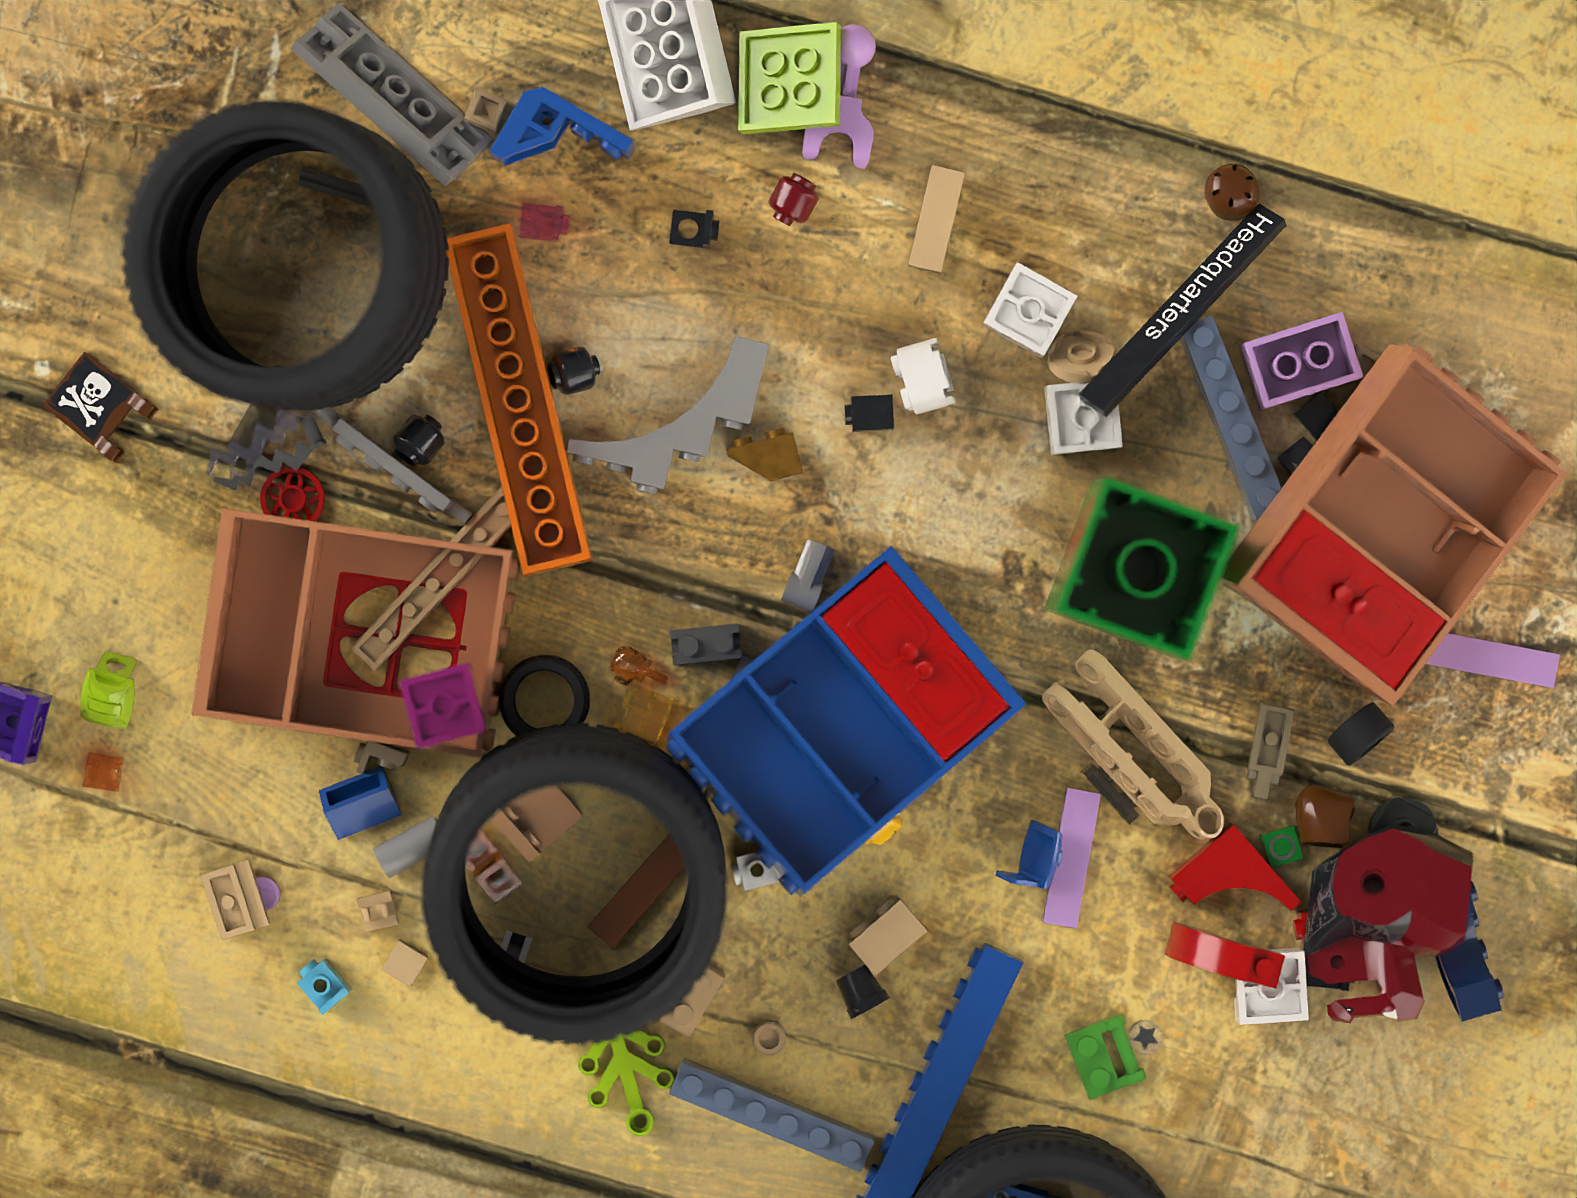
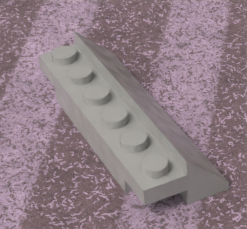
(391, 94)

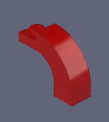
(1224, 955)

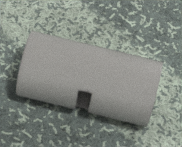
(406, 848)

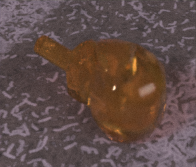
(632, 665)

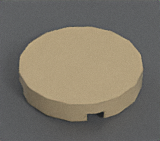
(1079, 356)

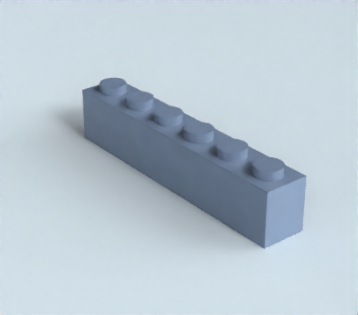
(1231, 416)
(772, 1115)

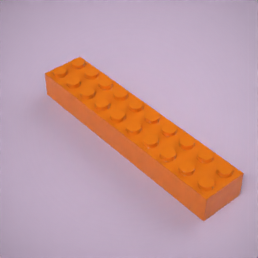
(518, 400)

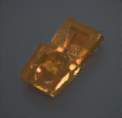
(491, 868)

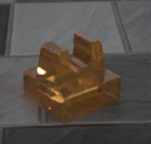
(103, 772)

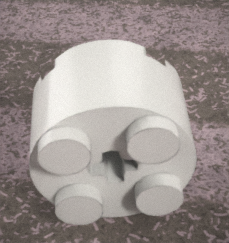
(924, 376)

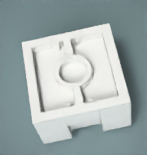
(1029, 310)
(1076, 425)
(1268, 1005)

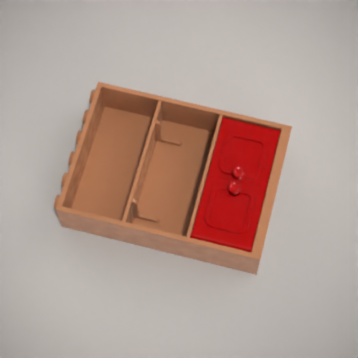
(1393, 522)

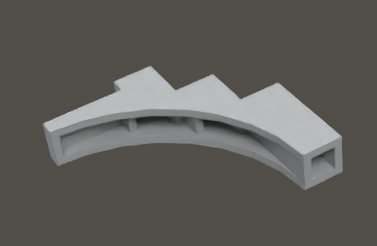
(651, 454)

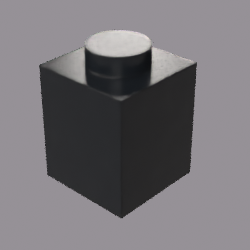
(870, 413)

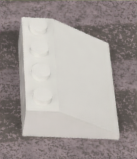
(666, 59)

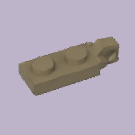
(1269, 747)

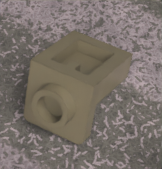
(387, 755)

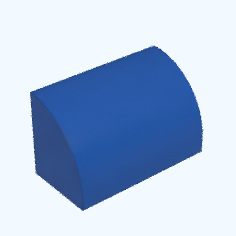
(359, 803)

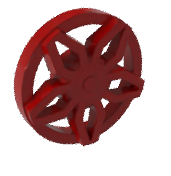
(293, 497)

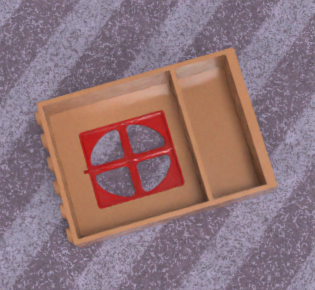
(280, 624)

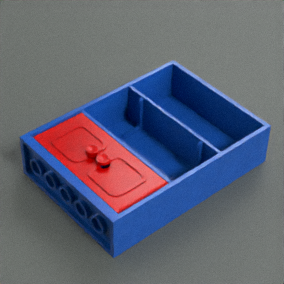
(843, 722)

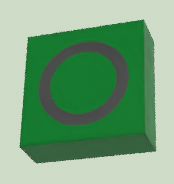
(1281, 846)

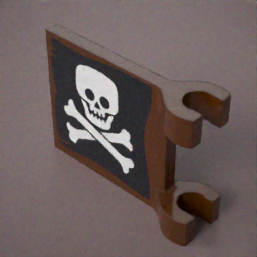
(95, 404)

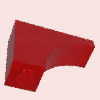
(1226, 864)

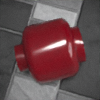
(793, 199)

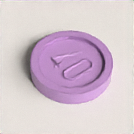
(269, 891)

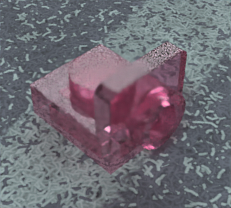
(543, 222)

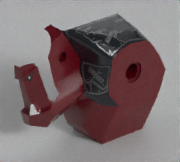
(1378, 908)

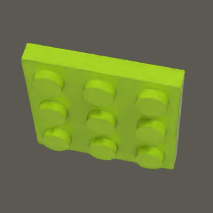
(789, 78)

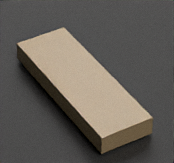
(936, 219)

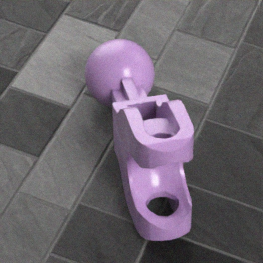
(856, 51)

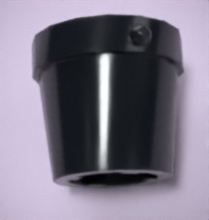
(861, 991)

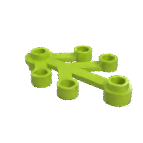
(624, 1063)

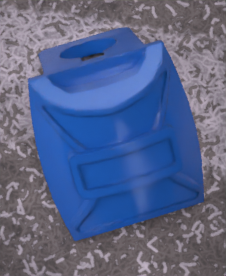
(1038, 857)

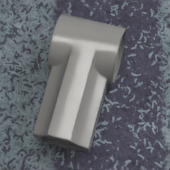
(806, 582)

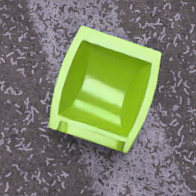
(109, 696)

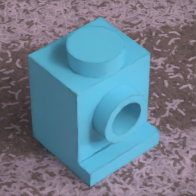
(336, 985)

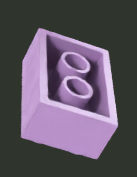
(1301, 361)

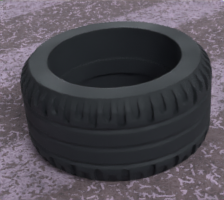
(542, 663)

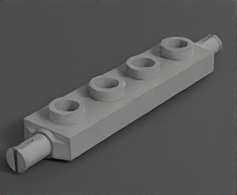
(403, 476)

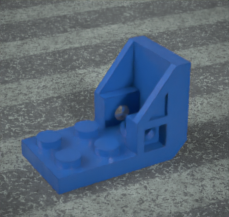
(527, 136)

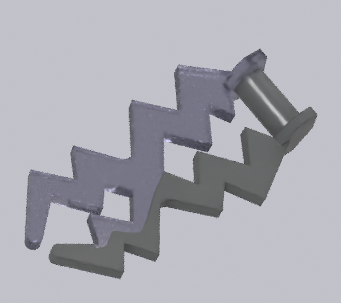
(253, 454)

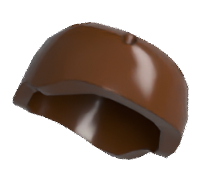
(1232, 187)

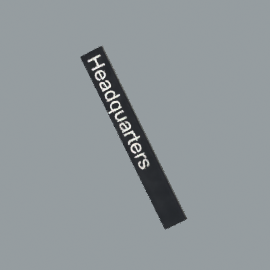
(1182, 310)

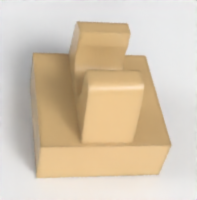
(377, 911)

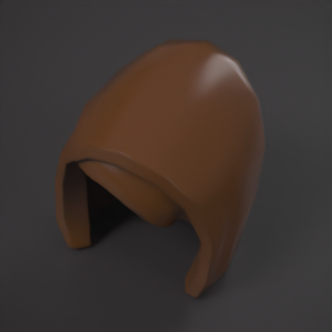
(1324, 816)

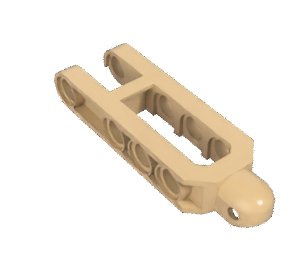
(1194, 807)

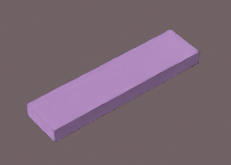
(1496, 660)
(1068, 882)

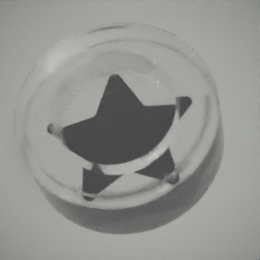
(1145, 1037)

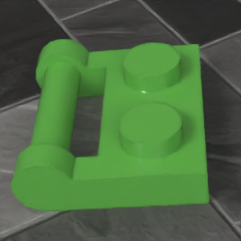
(1094, 1060)

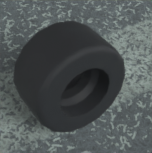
(1360, 733)

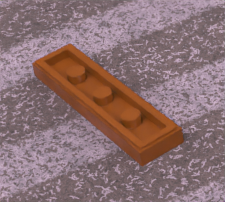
(638, 893)

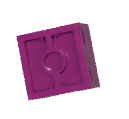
(443, 705)

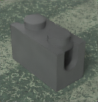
(706, 644)

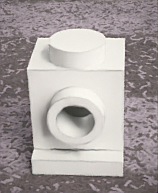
(744, 876)

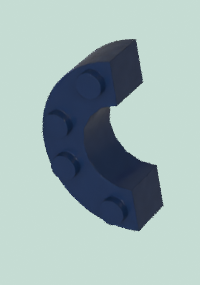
(1466, 974)

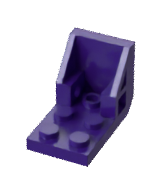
(22, 722)

